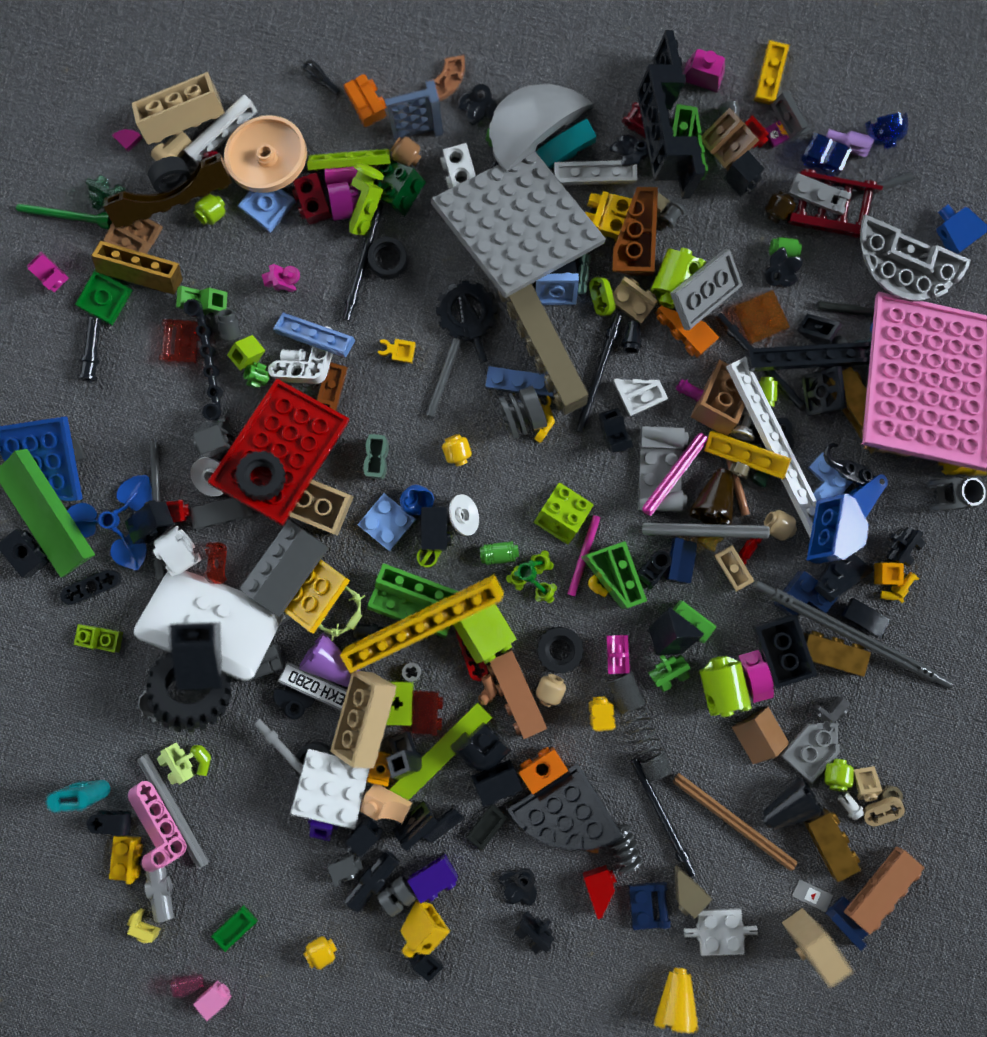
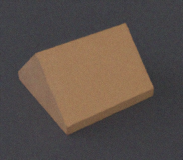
(761, 736)

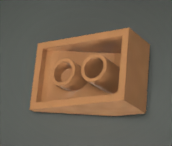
(720, 402)

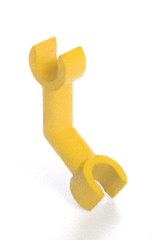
(549, 419)

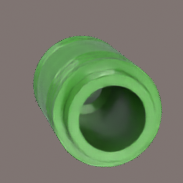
(499, 553)

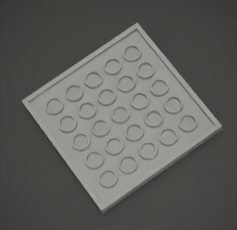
(518, 223)

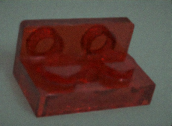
(426, 711)

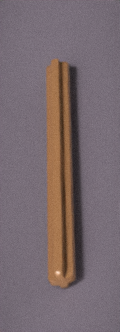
(735, 822)

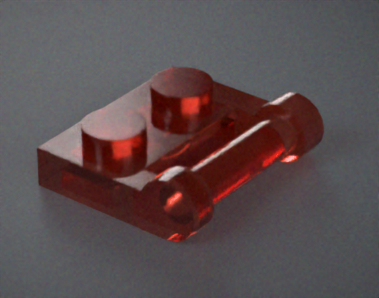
(185, 343)

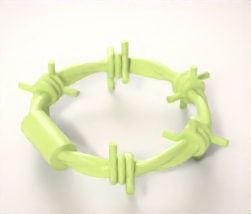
(335, 632)

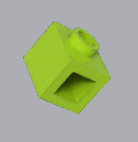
(246, 352)

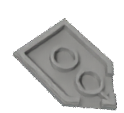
(813, 749)

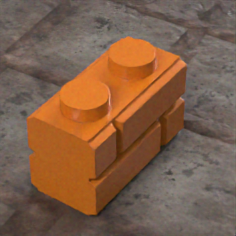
(365, 100)

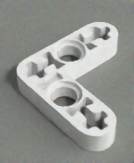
(308, 368)

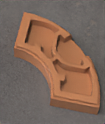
(450, 77)

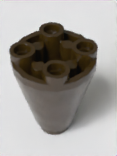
(716, 500)

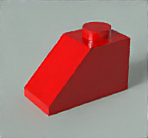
(600, 888)

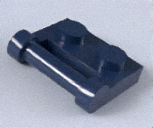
(642, 906)

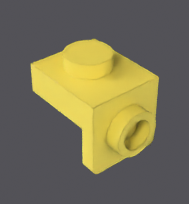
(142, 931)

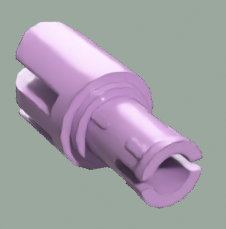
(856, 141)

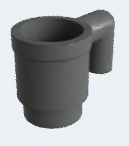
(227, 324)

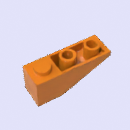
(696, 339)

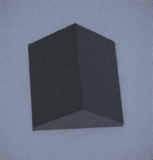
(673, 634)

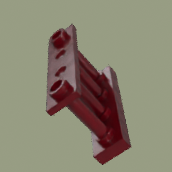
(839, 225)

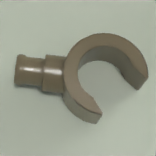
(740, 470)

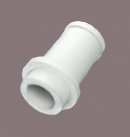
(294, 355)
(854, 810)

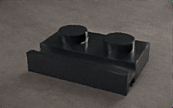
(415, 826)

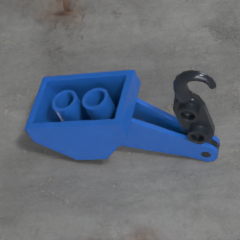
(841, 520)

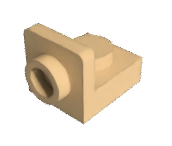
(867, 784)

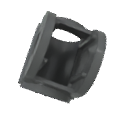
(971, 486)

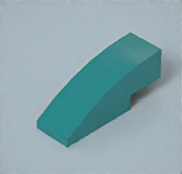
(567, 144)

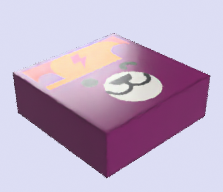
(777, 134)

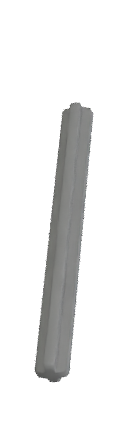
(706, 530)
(191, 843)

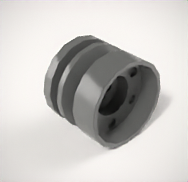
(522, 412)

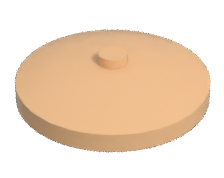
(265, 154)

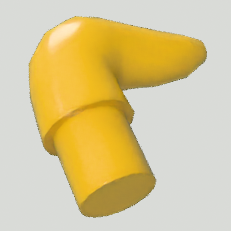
(596, 587)

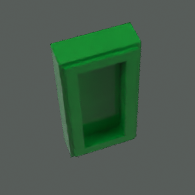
(234, 928)

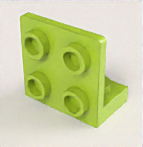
(563, 513)

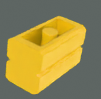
(601, 714)

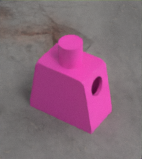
(705, 69)

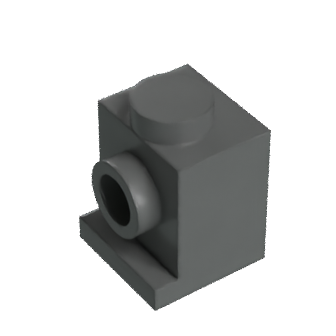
(344, 868)

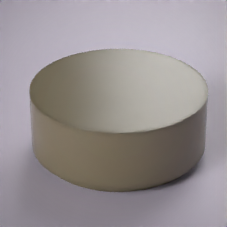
(891, 791)

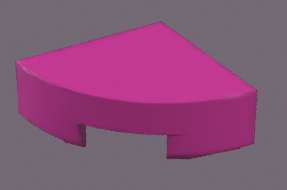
(127, 138)

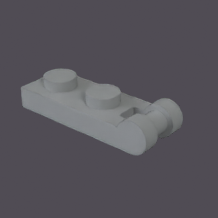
(819, 194)

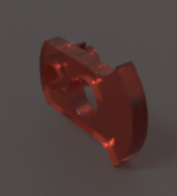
(213, 574)

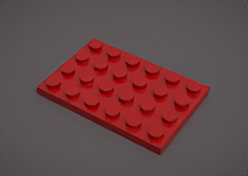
(293, 430)

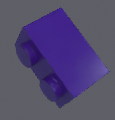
(433, 879)

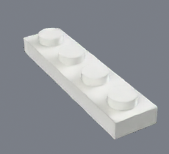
(594, 172)

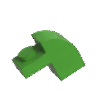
(211, 299)

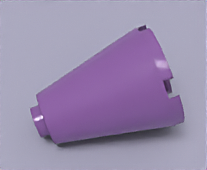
(325, 662)

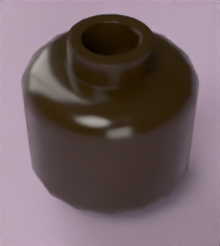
(780, 207)

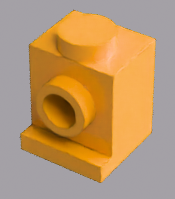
(380, 778)

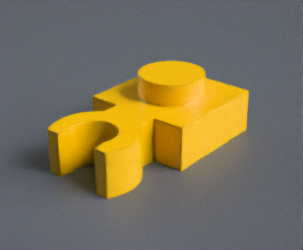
(401, 350)

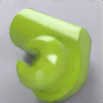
(202, 757)

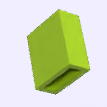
(485, 634)

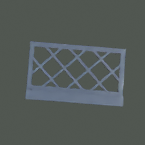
(429, 112)

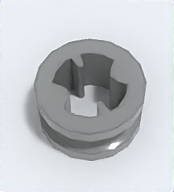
(412, 678)

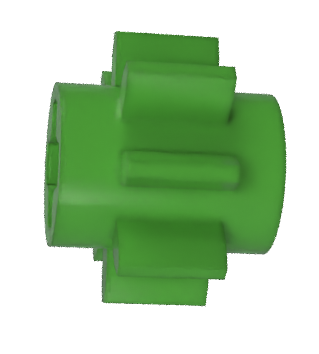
(256, 375)

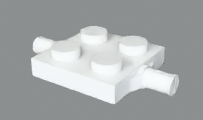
(720, 932)

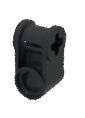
(652, 570)
(113, 823)

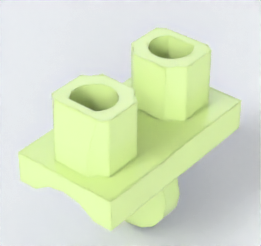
(177, 762)

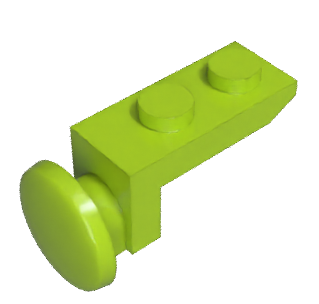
(367, 200)

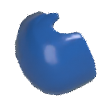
(414, 498)

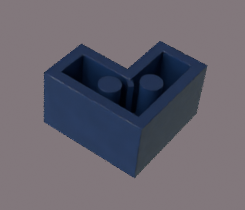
(802, 588)

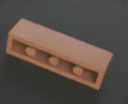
(518, 695)
(884, 890)

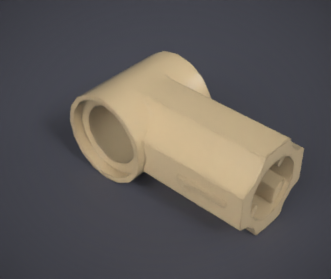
(173, 147)

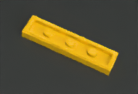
(748, 454)

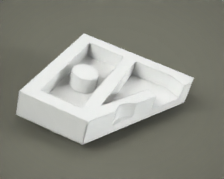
(639, 394)

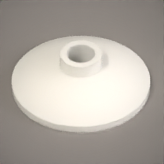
(201, 473)
(464, 515)

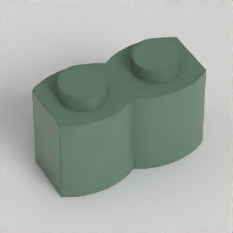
(377, 451)

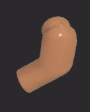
(489, 691)

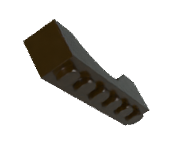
(129, 207)

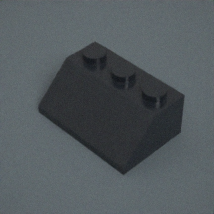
(785, 650)

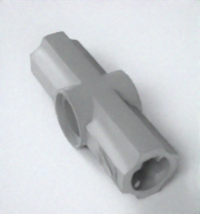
(158, 889)

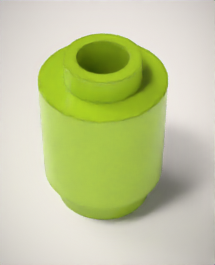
(770, 389)

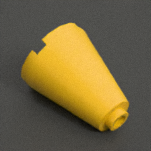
(677, 1003)

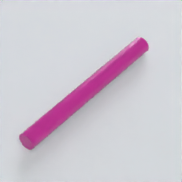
(585, 550)

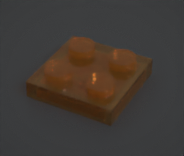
(761, 317)

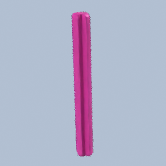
(674, 474)

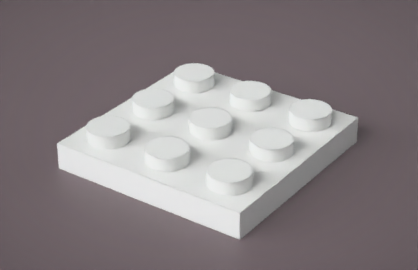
(329, 790)

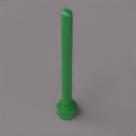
(101, 220)

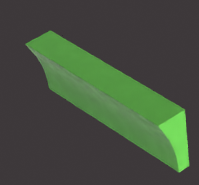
(44, 513)

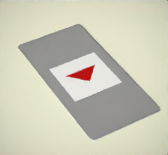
(812, 895)

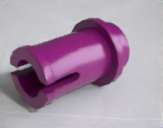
(689, 390)

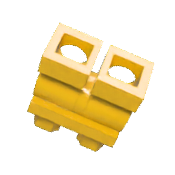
(610, 212)

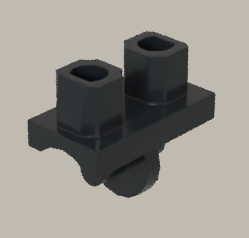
(904, 544)
(537, 931)

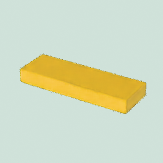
(771, 72)

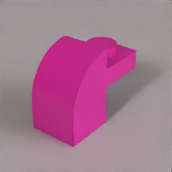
(47, 271)
(757, 676)

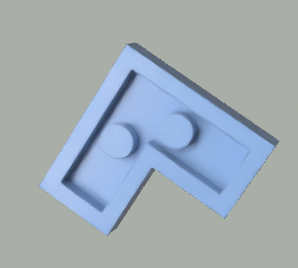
(832, 482)

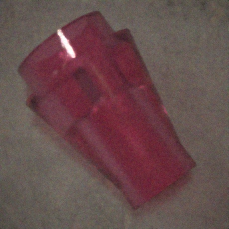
(185, 985)

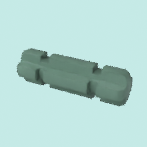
(583, 271)

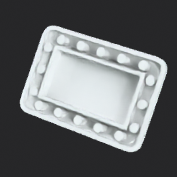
(190, 598)

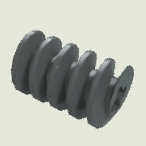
(626, 851)

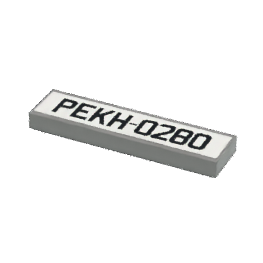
(313, 686)

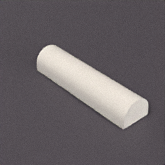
(221, 129)

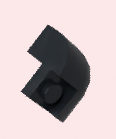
(481, 748)

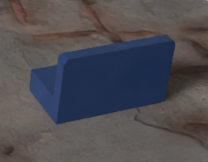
(682, 560)
(846, 924)

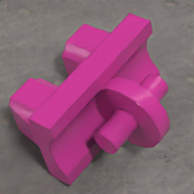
(281, 278)
(618, 654)

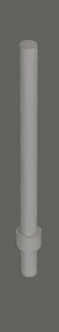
(271, 737)

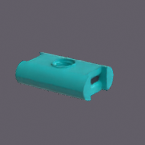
(78, 795)

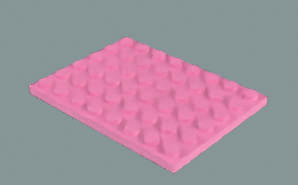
(927, 382)

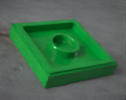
(103, 297)

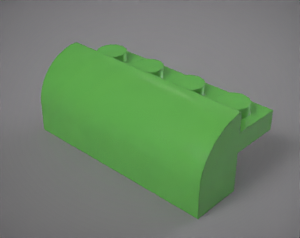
(403, 594)

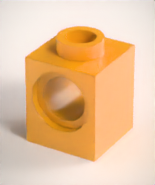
(889, 573)

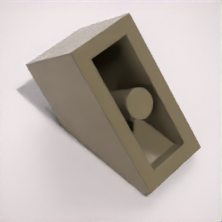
(689, 894)

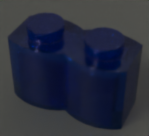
(825, 154)

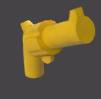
(899, 591)

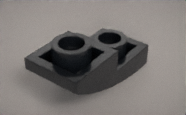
(866, 618)

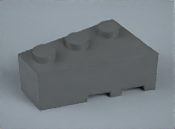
(214, 438)

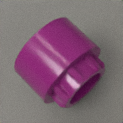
(342, 200)

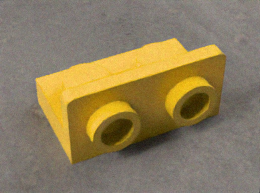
(125, 858)

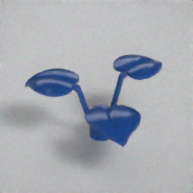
(133, 494)

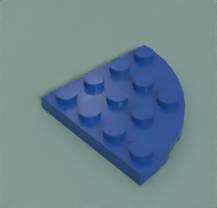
(51, 448)

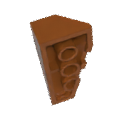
(637, 238)

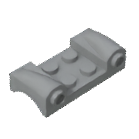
(657, 455)

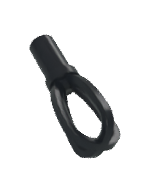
(325, 82)

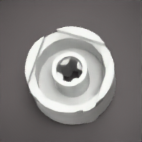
(176, 551)

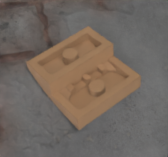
(728, 138)
(137, 237)

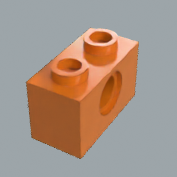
(537, 781)

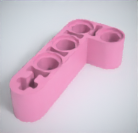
(152, 826)

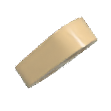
(883, 811)

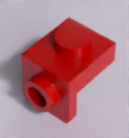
(758, 130)
(178, 510)

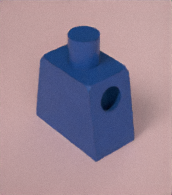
(960, 228)

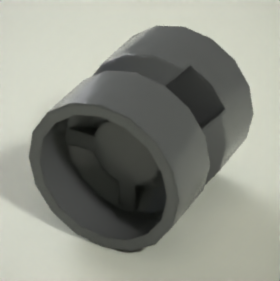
(402, 891)

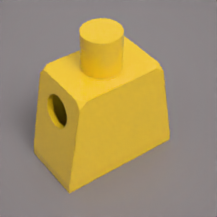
(423, 929)

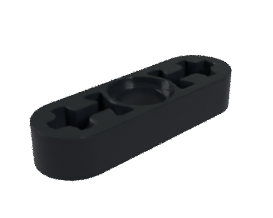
(79, 597)

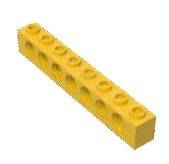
(422, 624)

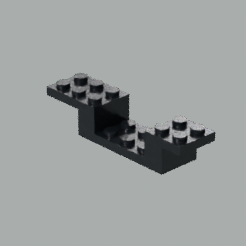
(670, 155)

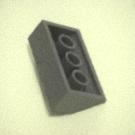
(284, 568)

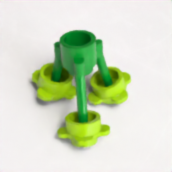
(527, 573)

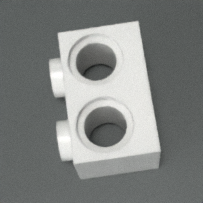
(463, 168)

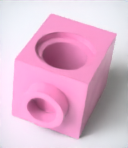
(212, 1000)

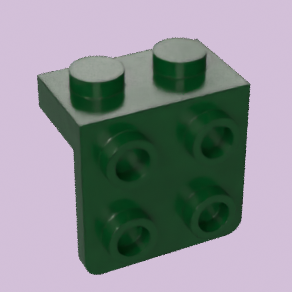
(399, 186)

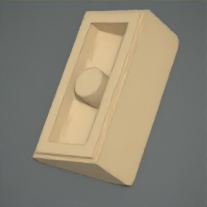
(734, 568)

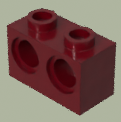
(313, 198)

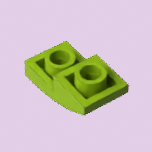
(98, 638)

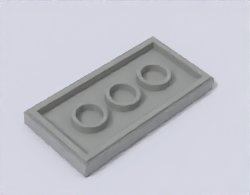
(706, 289)

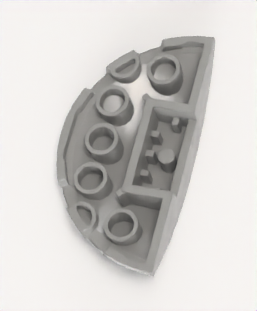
(529, 118)
(907, 265)

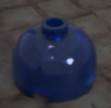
(888, 129)

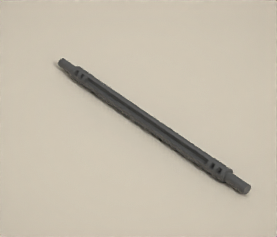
(790, 602)

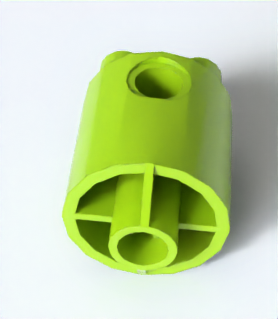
(674, 270)
(725, 686)

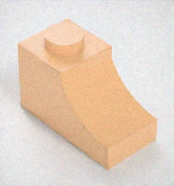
(383, 803)

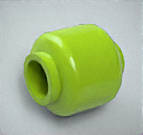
(209, 209)
(839, 775)

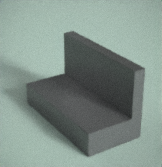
(790, 115)

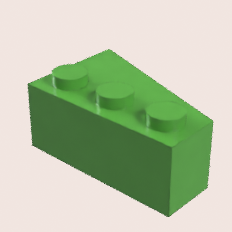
(687, 123)
(617, 574)

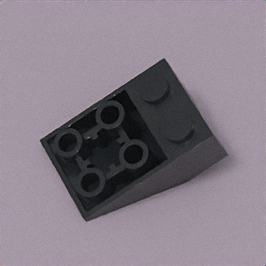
(196, 655)

